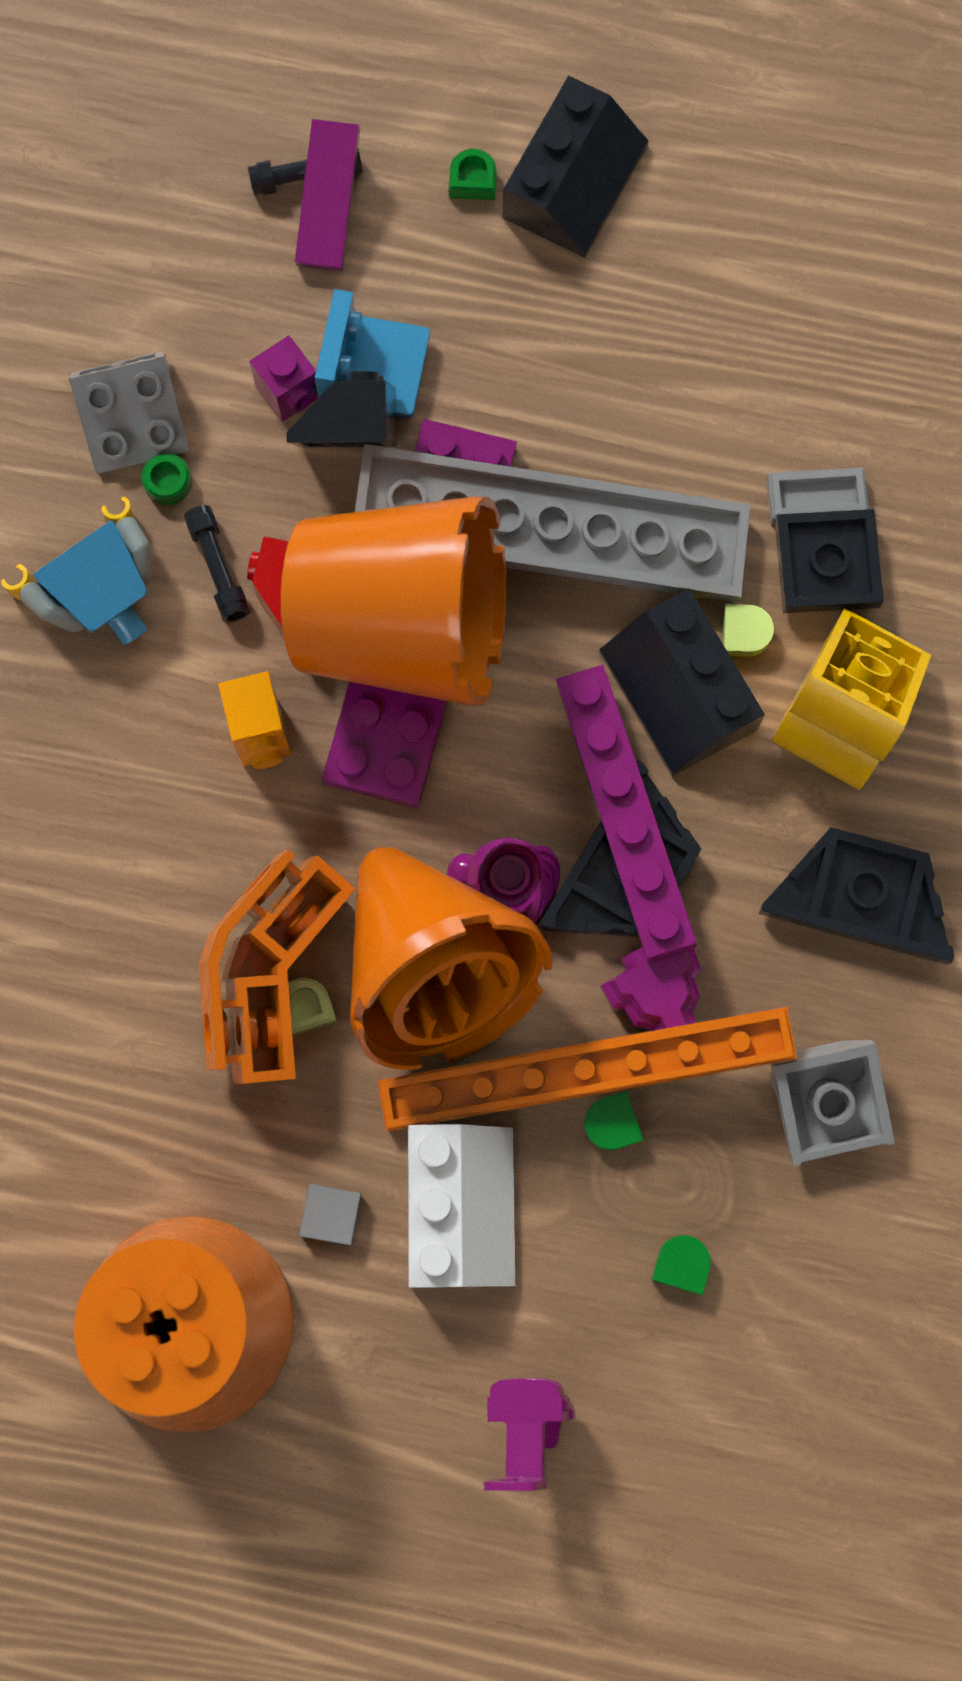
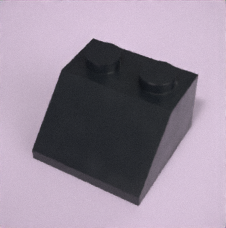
(350, 415)

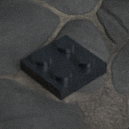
(828, 561)

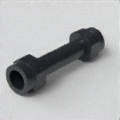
(266, 178)
(204, 530)

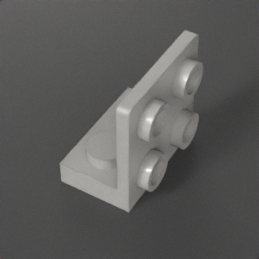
(129, 411)

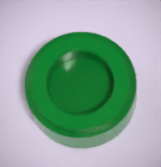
(166, 479)

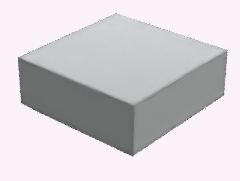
(330, 1214)

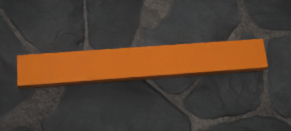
(587, 1069)

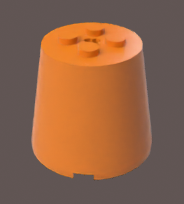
(399, 598)
(228, 1314)

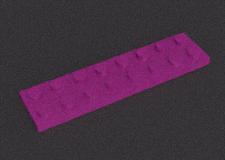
(390, 735)

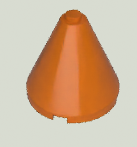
(436, 963)

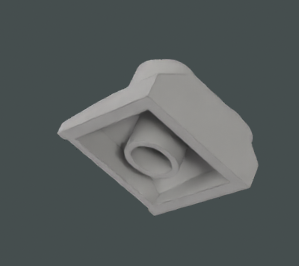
(832, 1100)

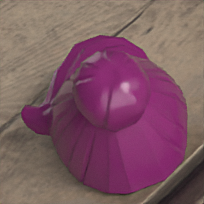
(512, 874)

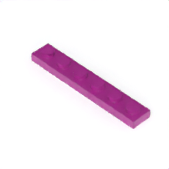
(626, 814)

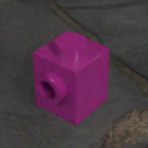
(284, 378)

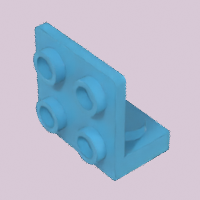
(374, 345)

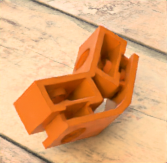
(259, 965)

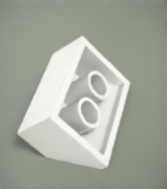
(461, 1206)

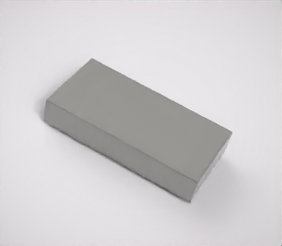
(816, 491)

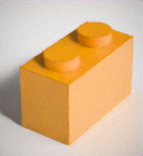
(255, 720)

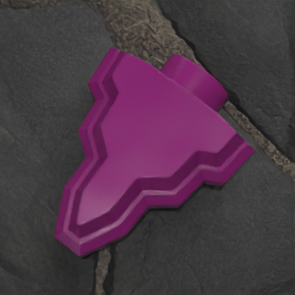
(656, 992)

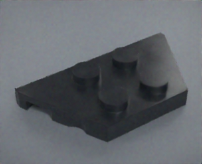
(593, 893)
(865, 894)

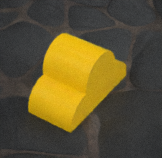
(853, 700)

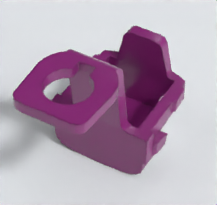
(533, 1420)

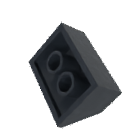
(574, 168)
(682, 683)

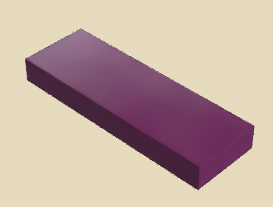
(327, 194)

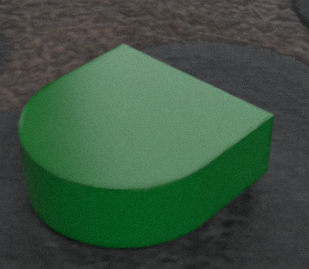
(472, 175)
(612, 1123)
(683, 1264)

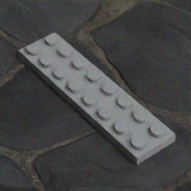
(578, 523)

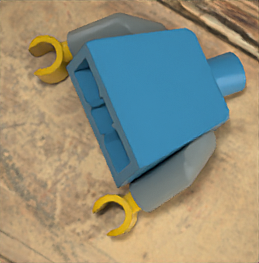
(93, 580)

